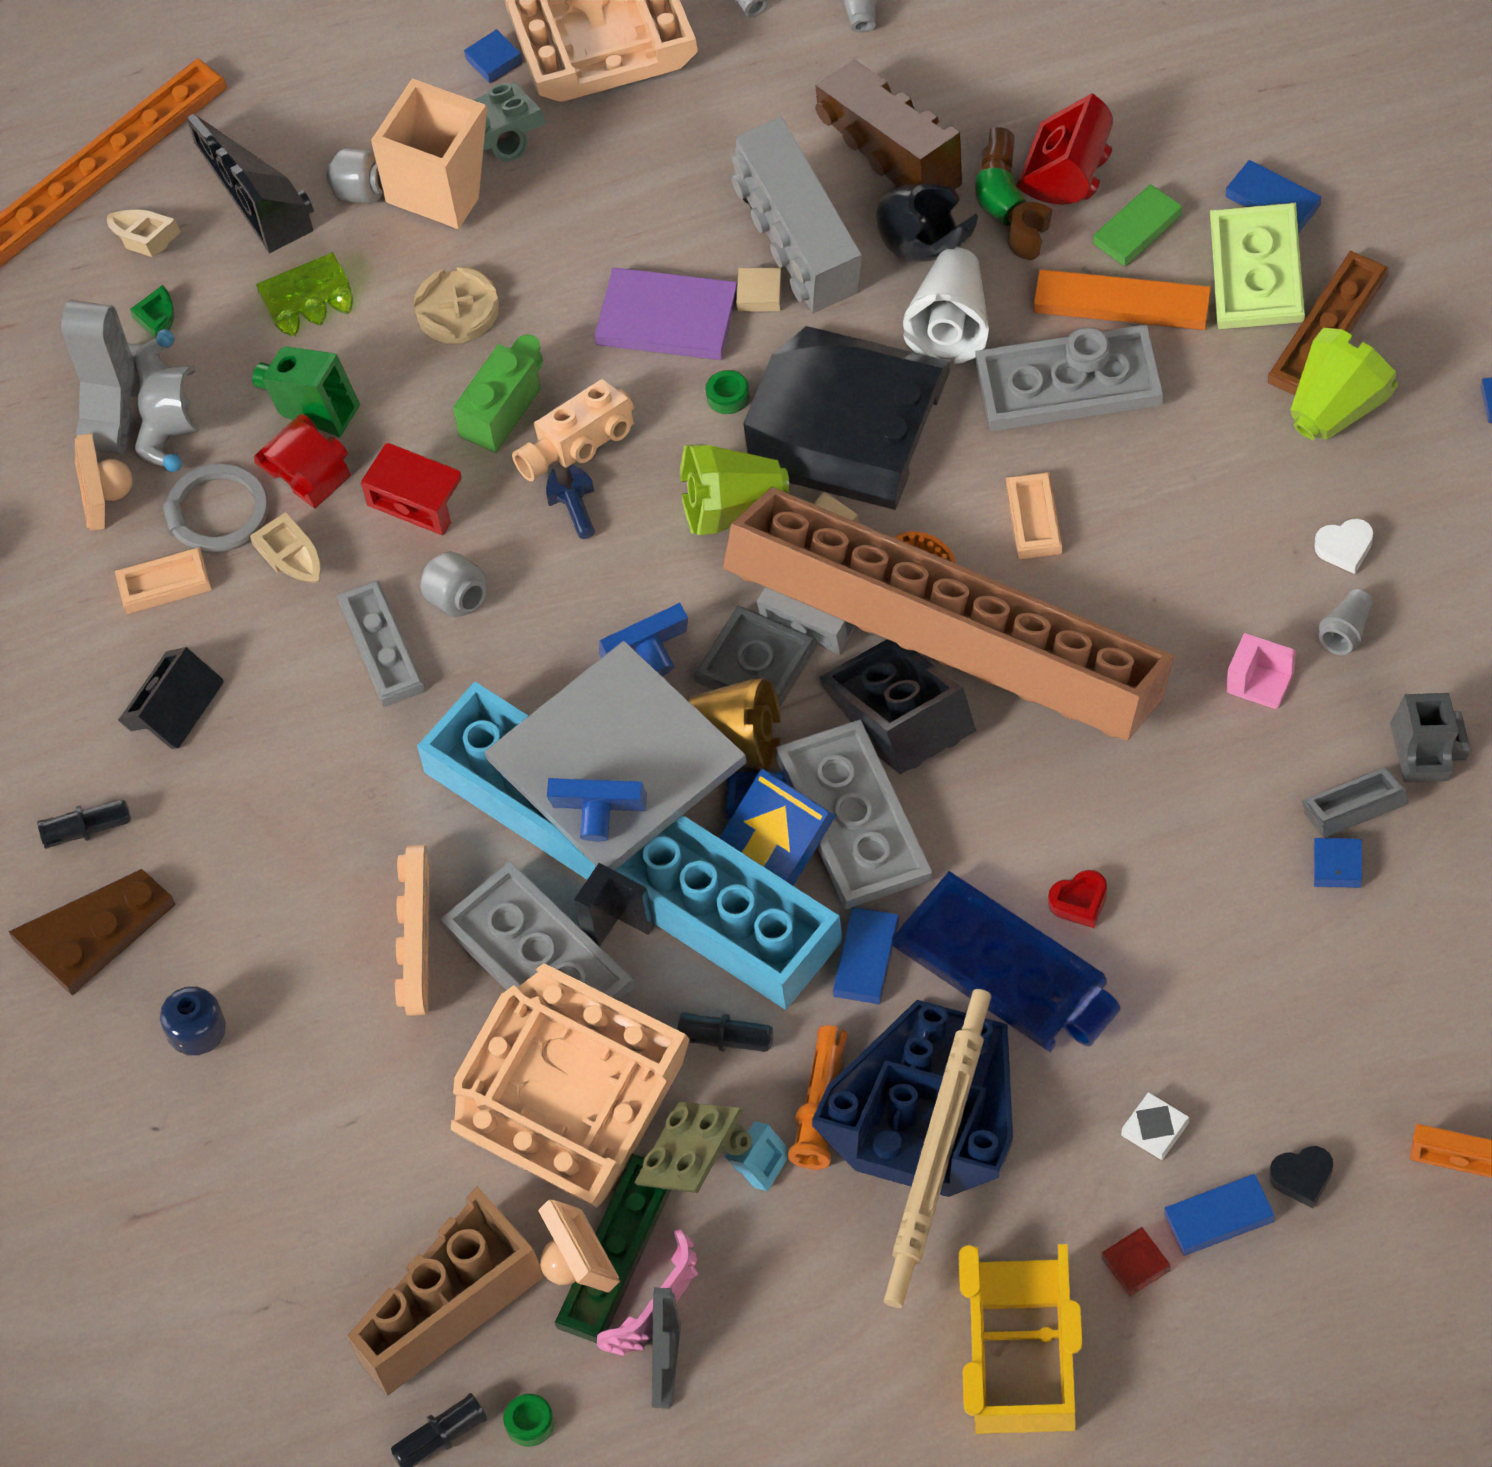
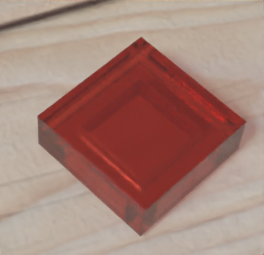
(1136, 1261)

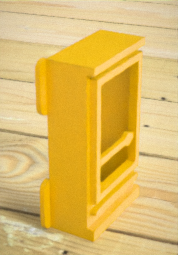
(1019, 1286)

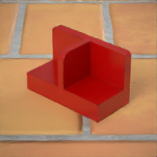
(411, 487)

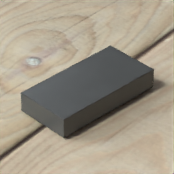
(1355, 802)

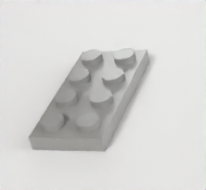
(1038, 386)
(870, 841)
(518, 928)

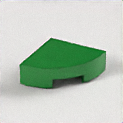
(154, 311)

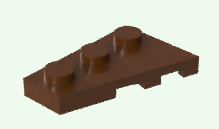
(94, 929)

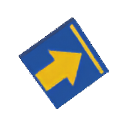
(777, 826)

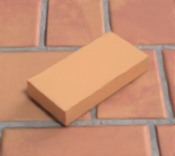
(1033, 515)
(163, 580)

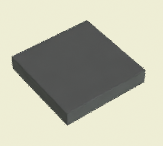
(756, 648)

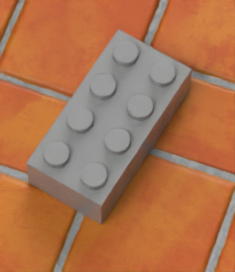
(795, 215)

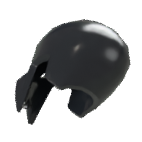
(919, 223)

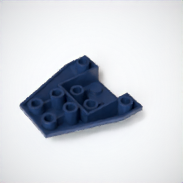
(886, 1098)

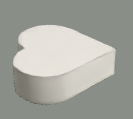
(1344, 544)

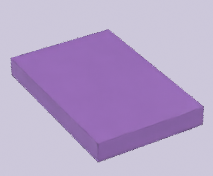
(666, 313)

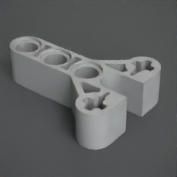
(105, 373)

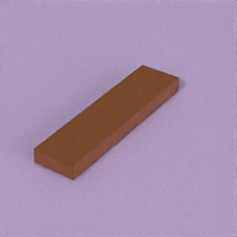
(1336, 308)

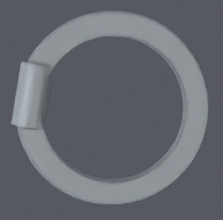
(184, 485)

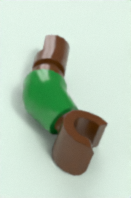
(1000, 197)

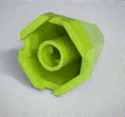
(1339, 385)
(724, 485)

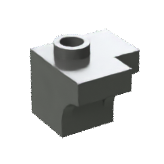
(1428, 737)

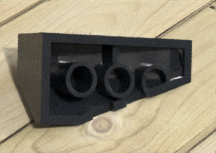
(259, 191)

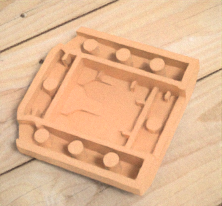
(599, 43)
(565, 1082)

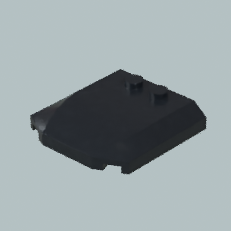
(844, 413)

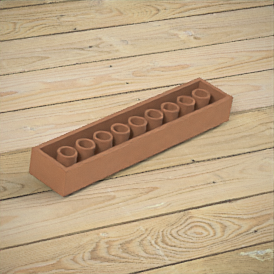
(949, 613)

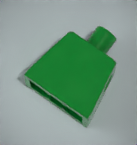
(309, 385)

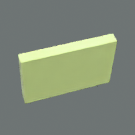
(1257, 266)

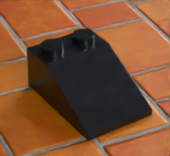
(902, 702)

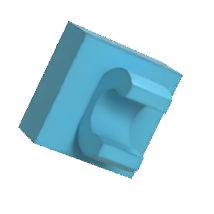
(763, 1158)

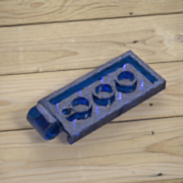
(988, 948)

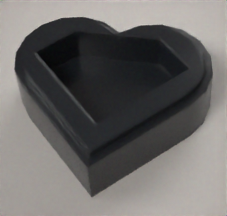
(1302, 1174)

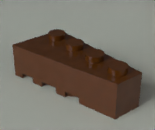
(889, 129)

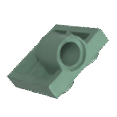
(509, 111)

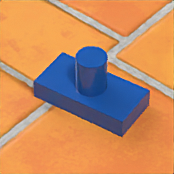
(648, 637)
(596, 801)

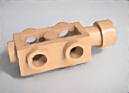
(576, 429)

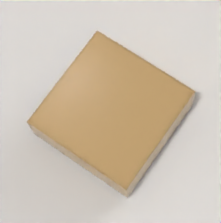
(759, 289)

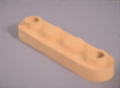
(413, 948)

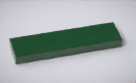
(623, 1236)

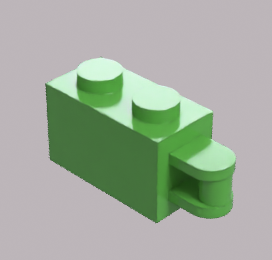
(500, 393)

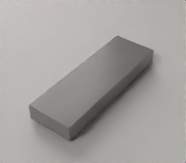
(380, 643)

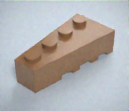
(446, 1295)

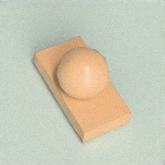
(99, 481)
(575, 1250)

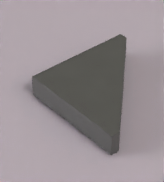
(665, 1346)

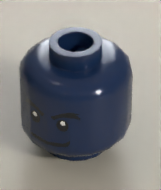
(192, 1021)

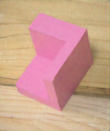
(1261, 671)

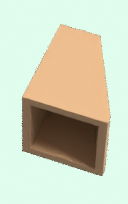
(432, 153)

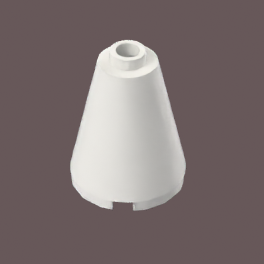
(949, 309)

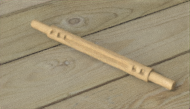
(937, 1148)

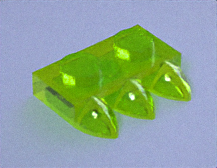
(306, 292)

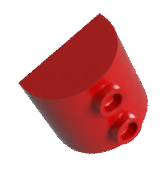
(1068, 153)

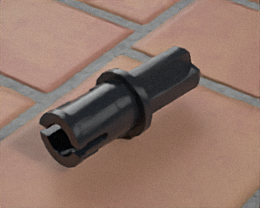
(82, 823)
(725, 1032)
(438, 1432)

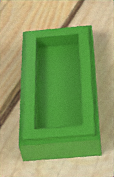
(1137, 225)

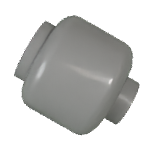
(355, 176)
(453, 584)

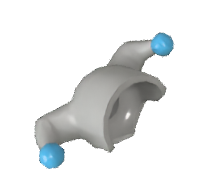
(161, 403)

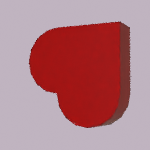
(1079, 898)

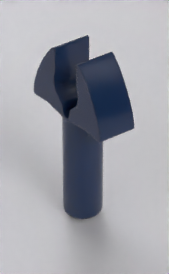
(572, 498)

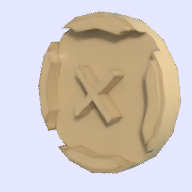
(456, 305)

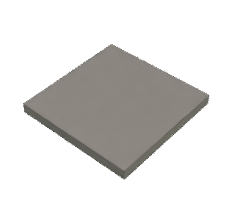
(618, 726)

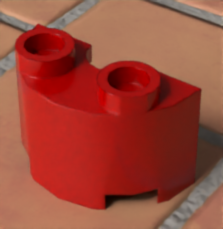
(305, 460)

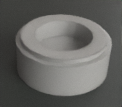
(1087, 349)

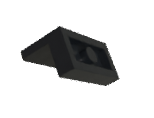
(173, 697)
(611, 897)

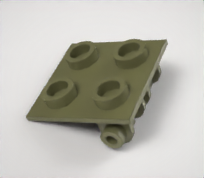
(691, 1146)

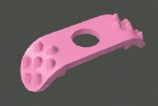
(637, 1332)

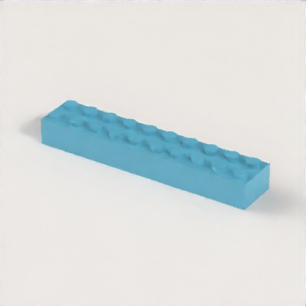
(694, 881)

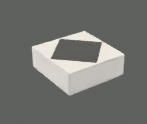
(1155, 1126)

